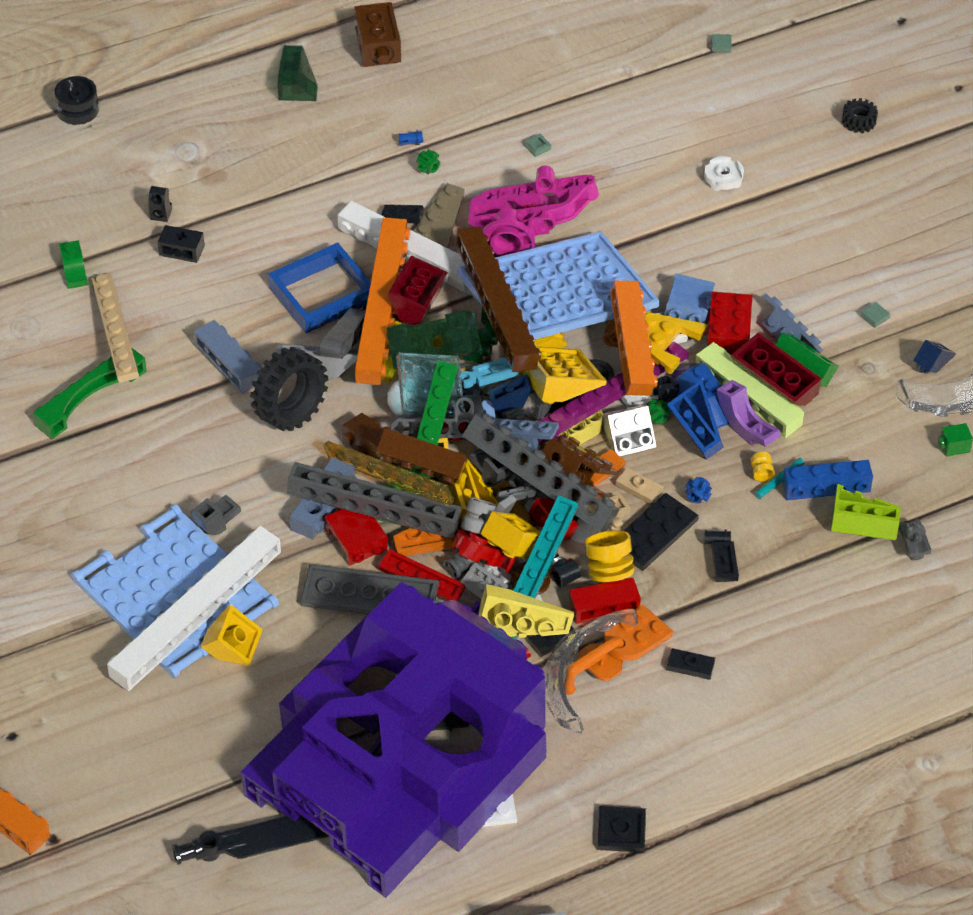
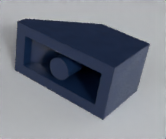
(933, 356)
(510, 395)

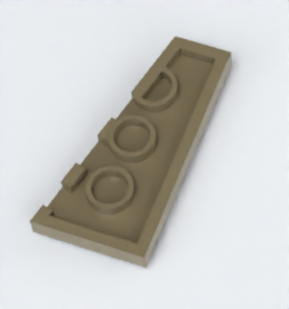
(442, 215)

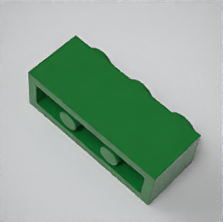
(808, 357)

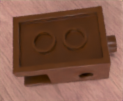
(377, 34)
(576, 460)

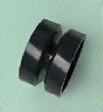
(76, 100)

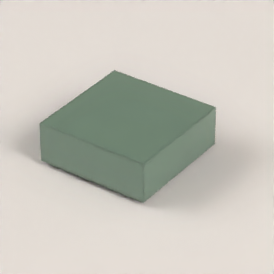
(721, 43)
(537, 145)
(875, 314)

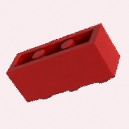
(603, 599)

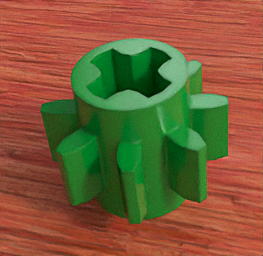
(428, 161)
(658, 411)

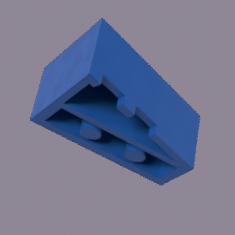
(697, 419)

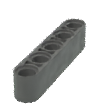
(343, 334)

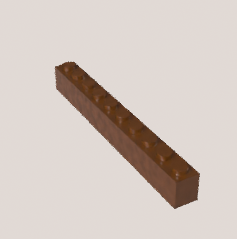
(497, 300)

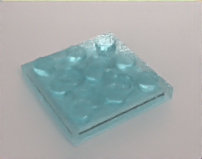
(414, 381)

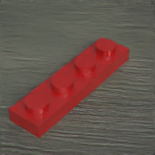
(398, 564)

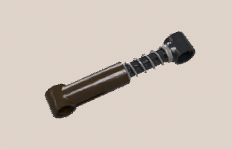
(562, 570)

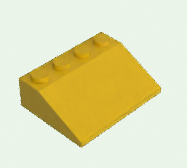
(563, 374)

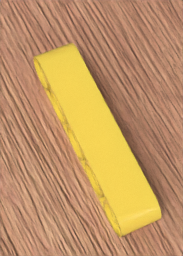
(582, 431)

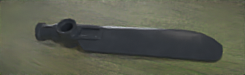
(249, 840)

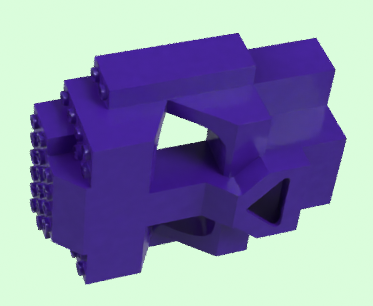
(401, 804)

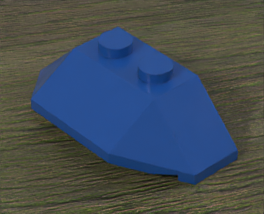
(690, 375)

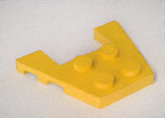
(664, 330)

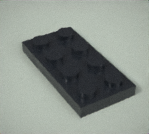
(658, 529)

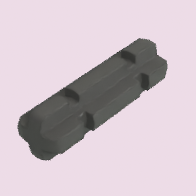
(518, 492)

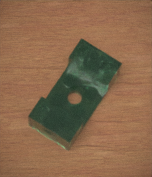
(456, 329)

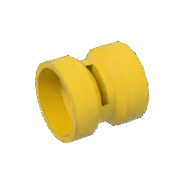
(762, 466)

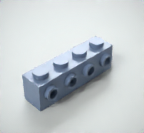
(227, 355)

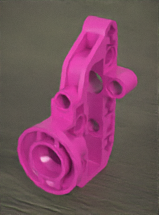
(515, 229)

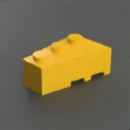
(470, 486)

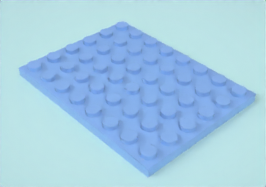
(566, 283)

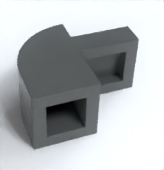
(491, 469)
(214, 516)

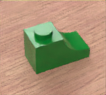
(73, 264)

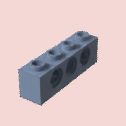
(309, 516)

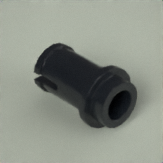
(717, 536)

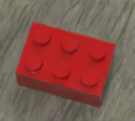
(729, 320)

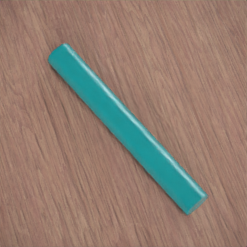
(776, 480)

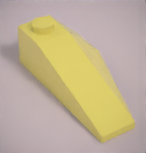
(522, 614)

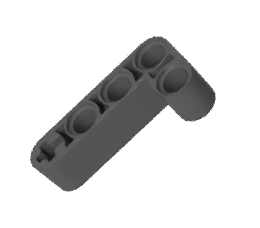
(453, 422)

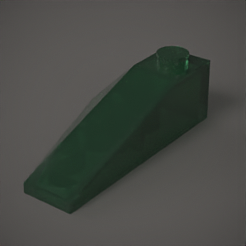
(295, 76)

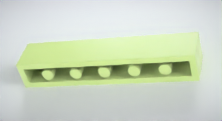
(764, 400)

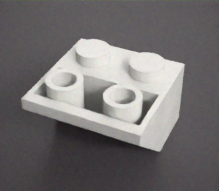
(629, 430)

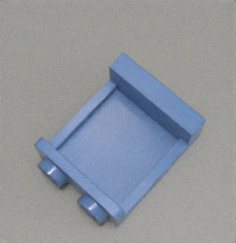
(689, 298)

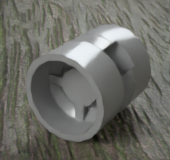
(478, 514)

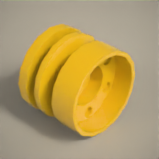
(609, 556)

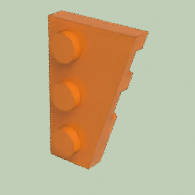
(416, 542)

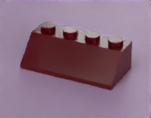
(416, 290)
(778, 370)

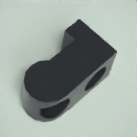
(159, 201)

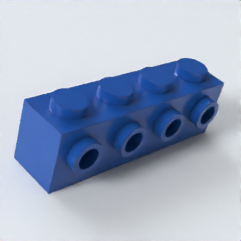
(822, 479)

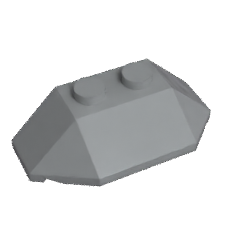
(334, 366)

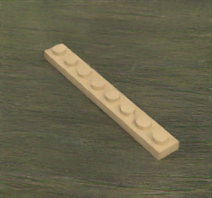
(115, 328)

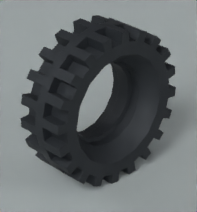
(304, 397)

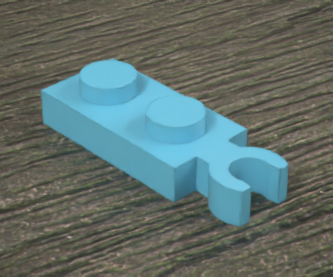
(488, 373)

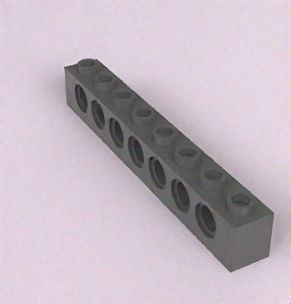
(477, 434)
(373, 500)

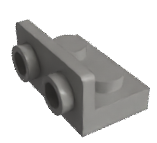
(479, 576)

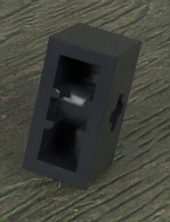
(181, 243)

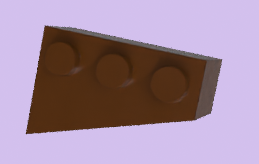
(363, 435)

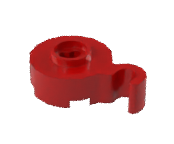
(475, 547)

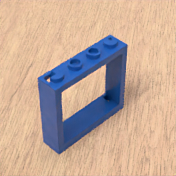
(308, 266)

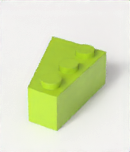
(864, 516)

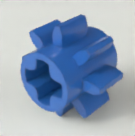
(698, 490)

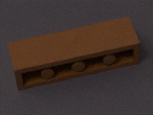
(421, 456)

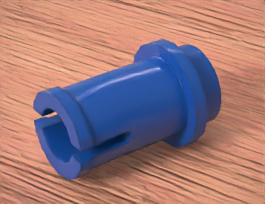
(411, 138)

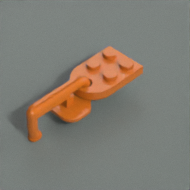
(619, 644)

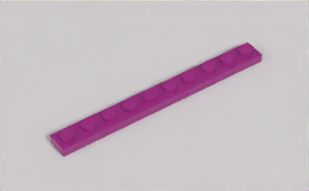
(601, 397)

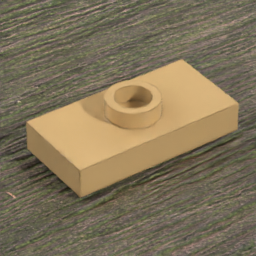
(639, 485)

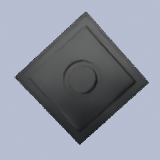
(621, 829)

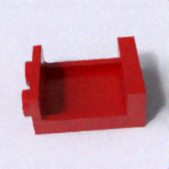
(357, 535)

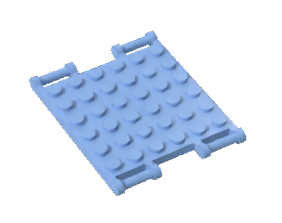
(159, 573)

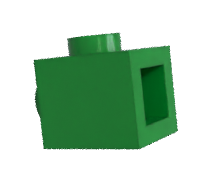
(955, 439)

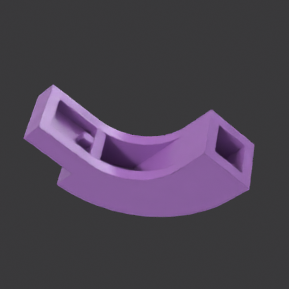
(741, 416)

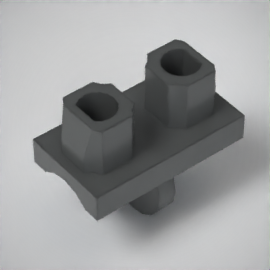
(915, 539)

